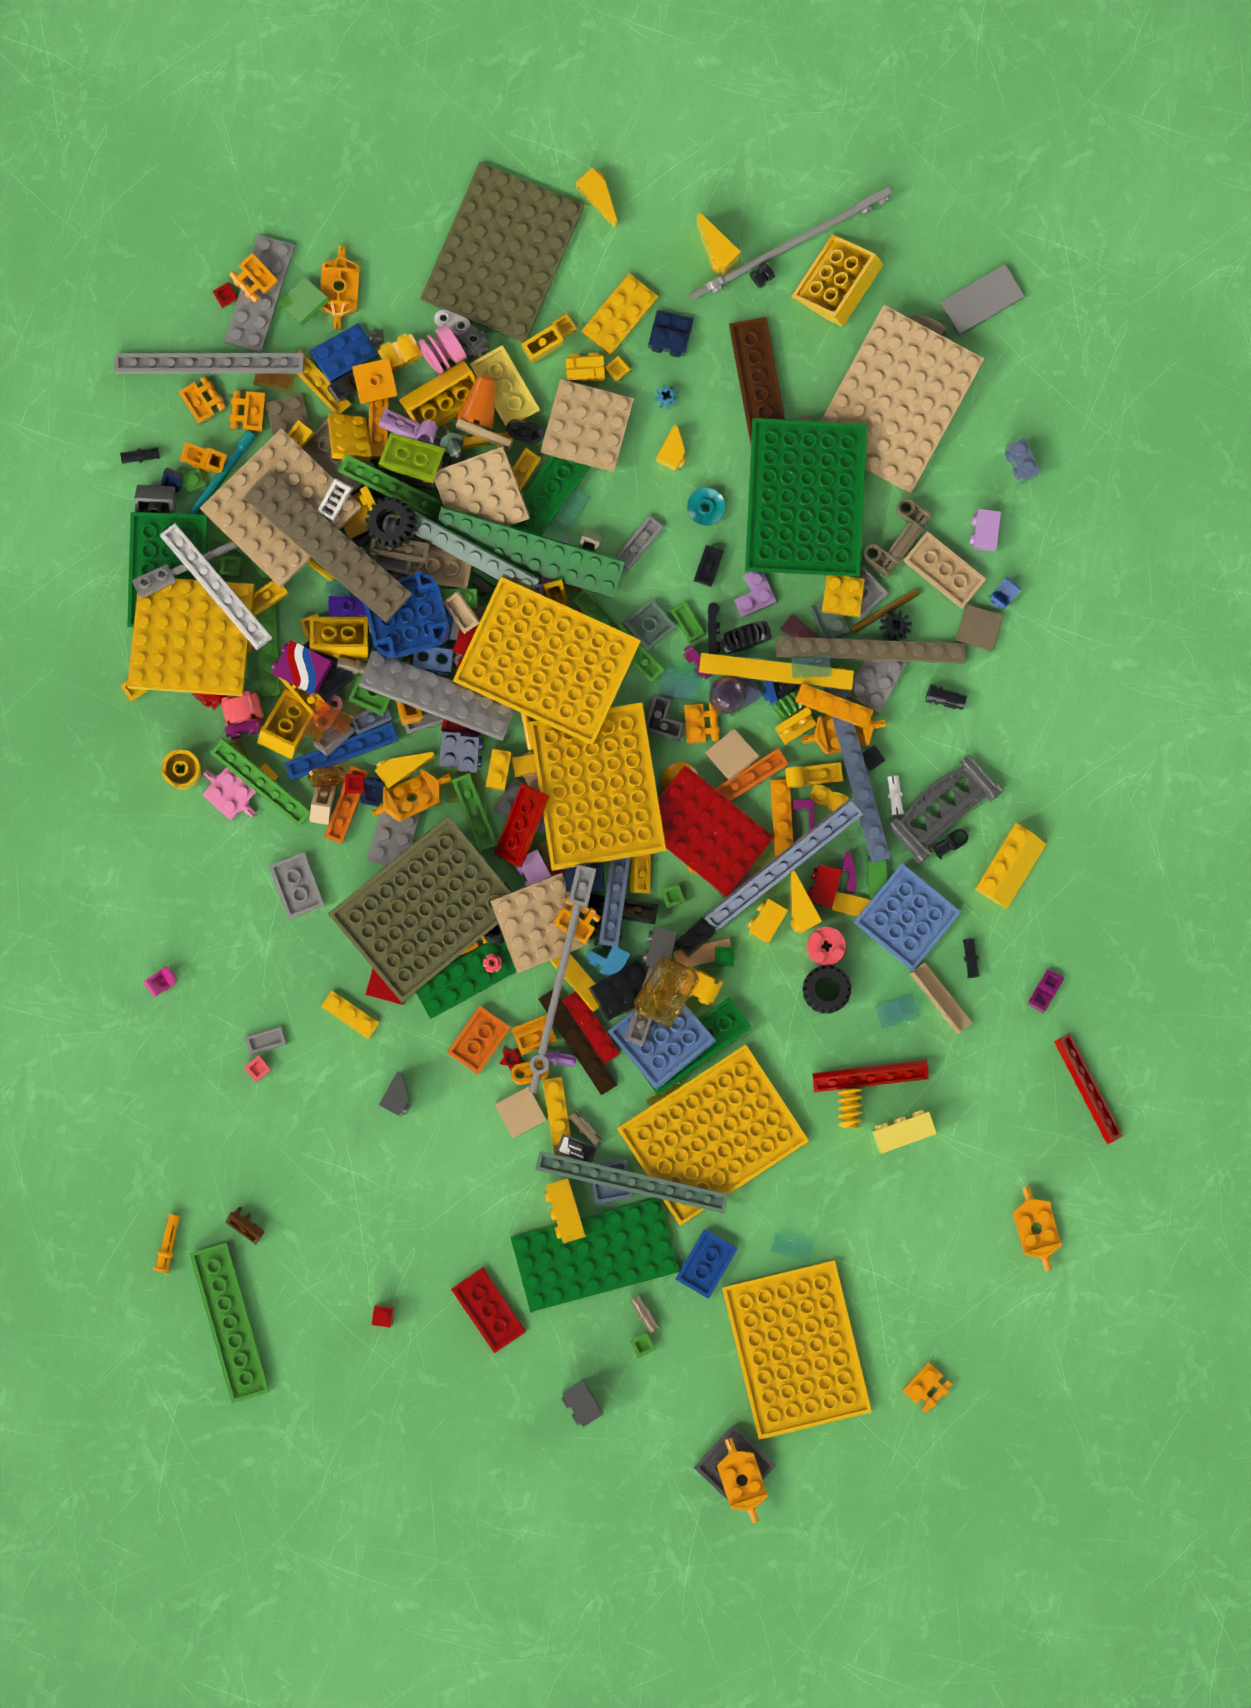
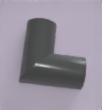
(657, 719)

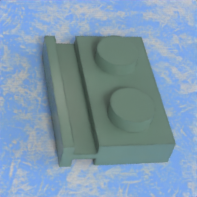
(829, 624)

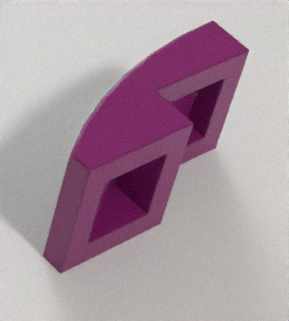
(848, 866)
(1045, 991)

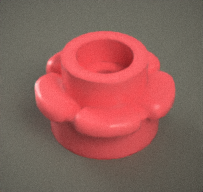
(497, 963)

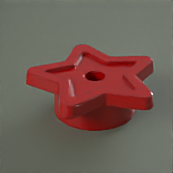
(516, 1059)

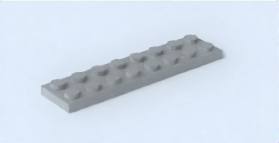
(435, 695)

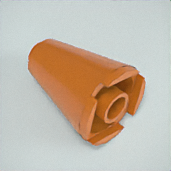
(480, 403)

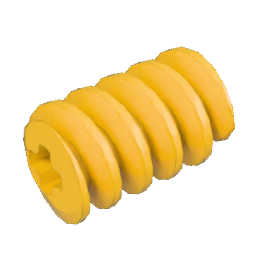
(849, 1108)

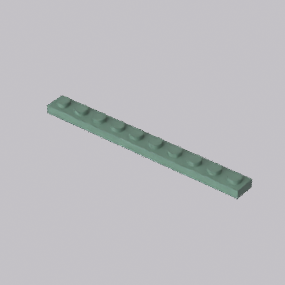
(631, 1182)

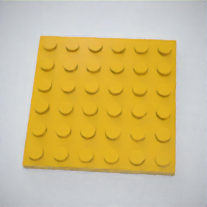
(188, 641)

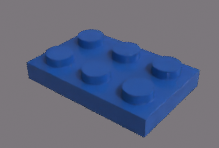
(342, 352)
(706, 1263)

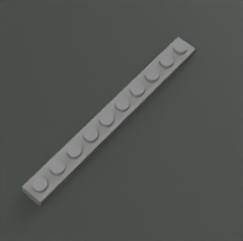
(209, 363)

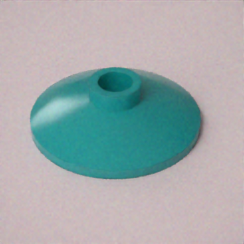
(708, 497)

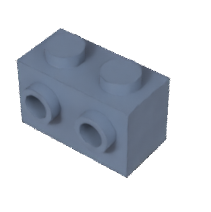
(1022, 461)

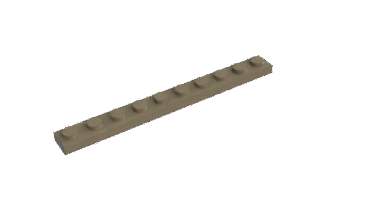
(871, 650)

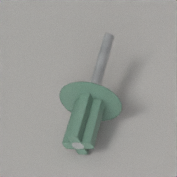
(451, 442)

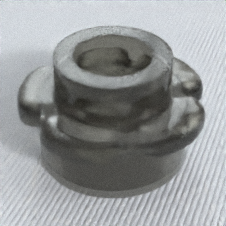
(377, 336)

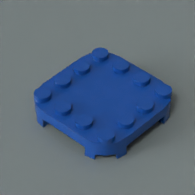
(416, 625)

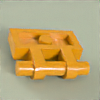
(258, 274)
(197, 403)
(253, 411)
(695, 723)
(583, 928)
(922, 1383)

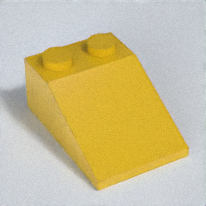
(719, 249)
(340, 636)
(285, 725)
(801, 908)

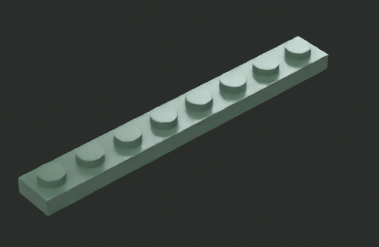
(471, 552)

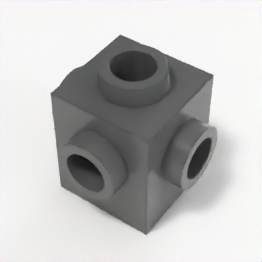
(474, 342)

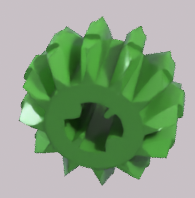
(787, 707)

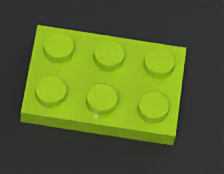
(411, 457)

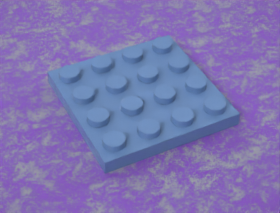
(907, 917)
(665, 1047)

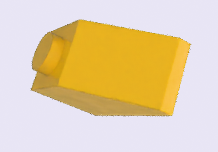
(672, 451)

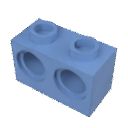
(432, 664)

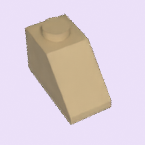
(322, 804)

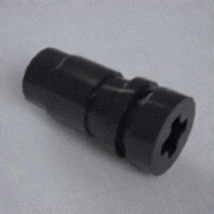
(945, 697)

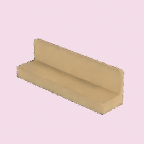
(940, 998)

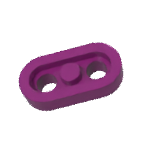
(692, 656)
(237, 730)

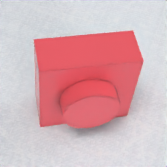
(257, 1068)

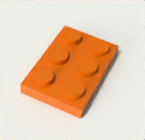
(478, 1040)

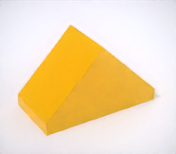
(556, 592)

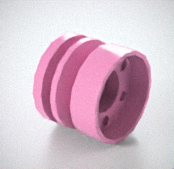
(442, 349)

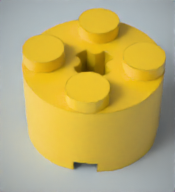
(192, 770)
(707, 987)

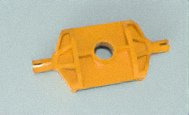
(344, 301)
(827, 739)
(423, 786)
(1040, 1244)
(753, 1492)

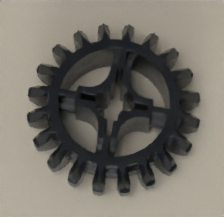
(746, 637)

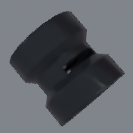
(762, 275)

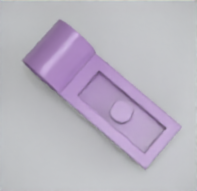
(403, 426)

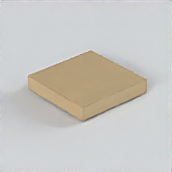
(731, 754)
(520, 1112)

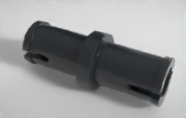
(139, 455)
(971, 958)

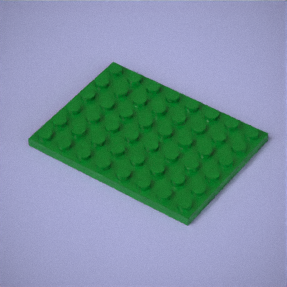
(805, 497)

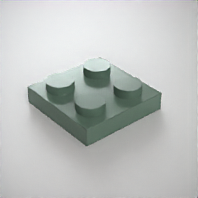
(649, 624)

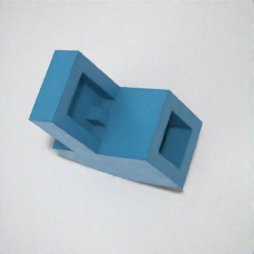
(612, 964)

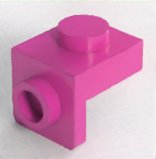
(160, 981)

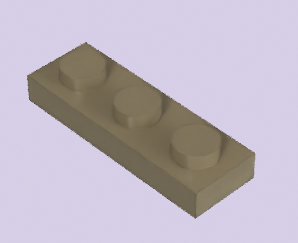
(413, 551)

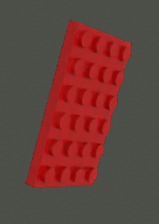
(709, 831)

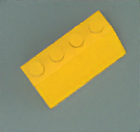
(440, 397)
(1010, 866)

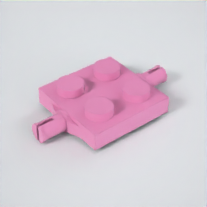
(229, 793)

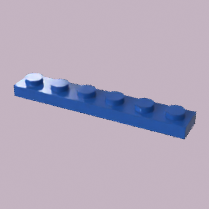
(347, 750)

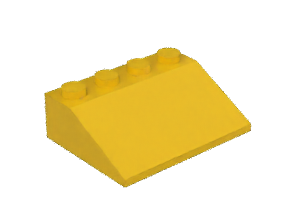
(838, 280)

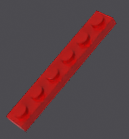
(870, 1076)
(1088, 1088)

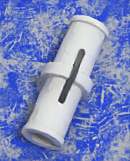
(895, 795)

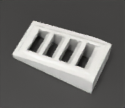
(348, 489)

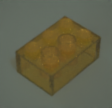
(666, 991)

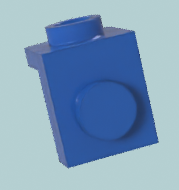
(1005, 593)
(769, 692)

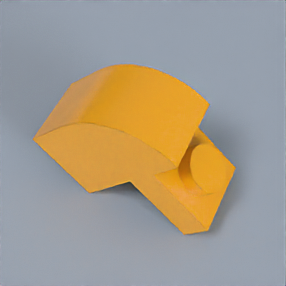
(201, 458)

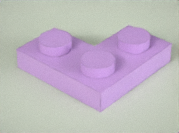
(760, 596)

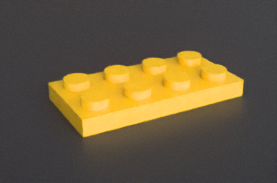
(619, 314)

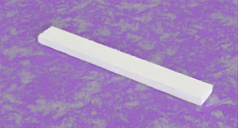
(216, 586)

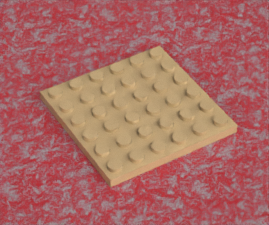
(250, 529)

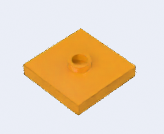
(374, 381)

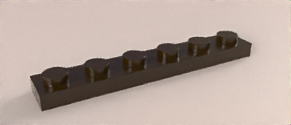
(580, 1045)

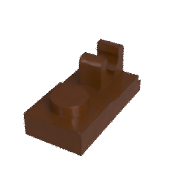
(241, 1224)

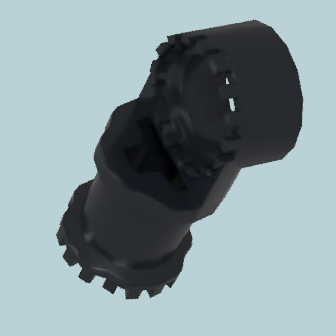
(949, 843)

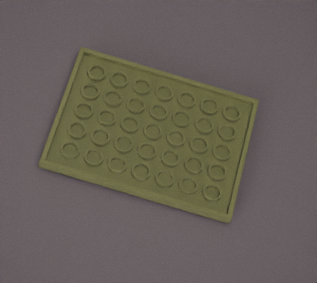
(502, 252)
(422, 909)

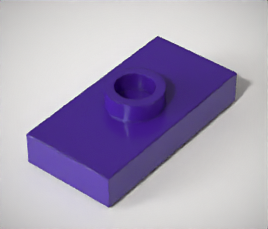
(345, 606)

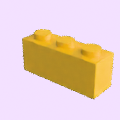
(564, 1211)

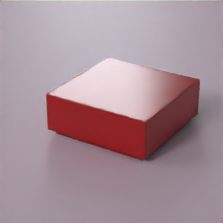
(225, 295)
(354, 783)

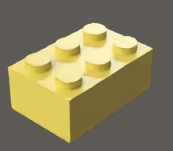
(903, 1131)

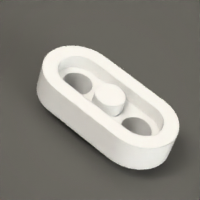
(452, 321)

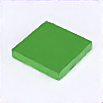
(303, 301)

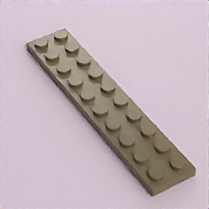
(328, 546)

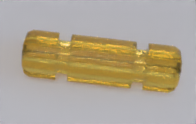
(654, 1099)

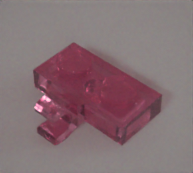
(795, 628)

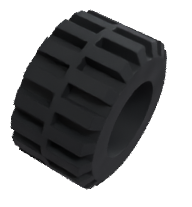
(377, 516)
(842, 982)

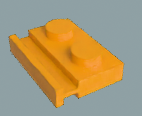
(530, 1034)

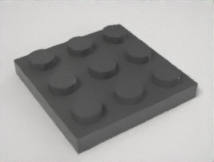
(708, 1464)

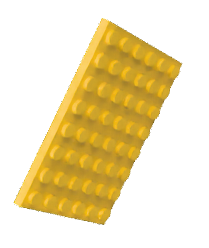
(546, 661)
(599, 793)
(715, 1130)
(796, 1349)

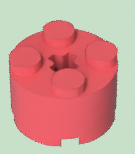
(241, 708)
(833, 938)

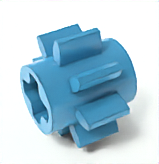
(667, 402)

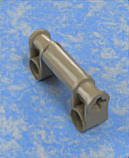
(903, 541)

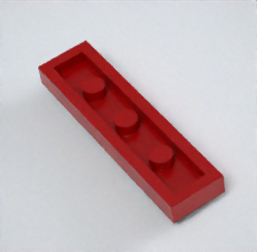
(591, 1027)

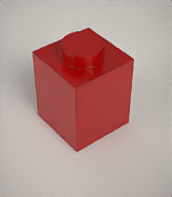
(383, 1316)

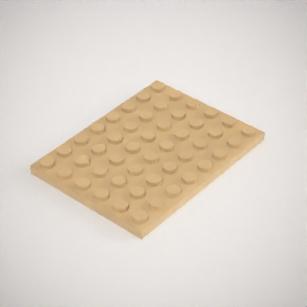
(906, 392)

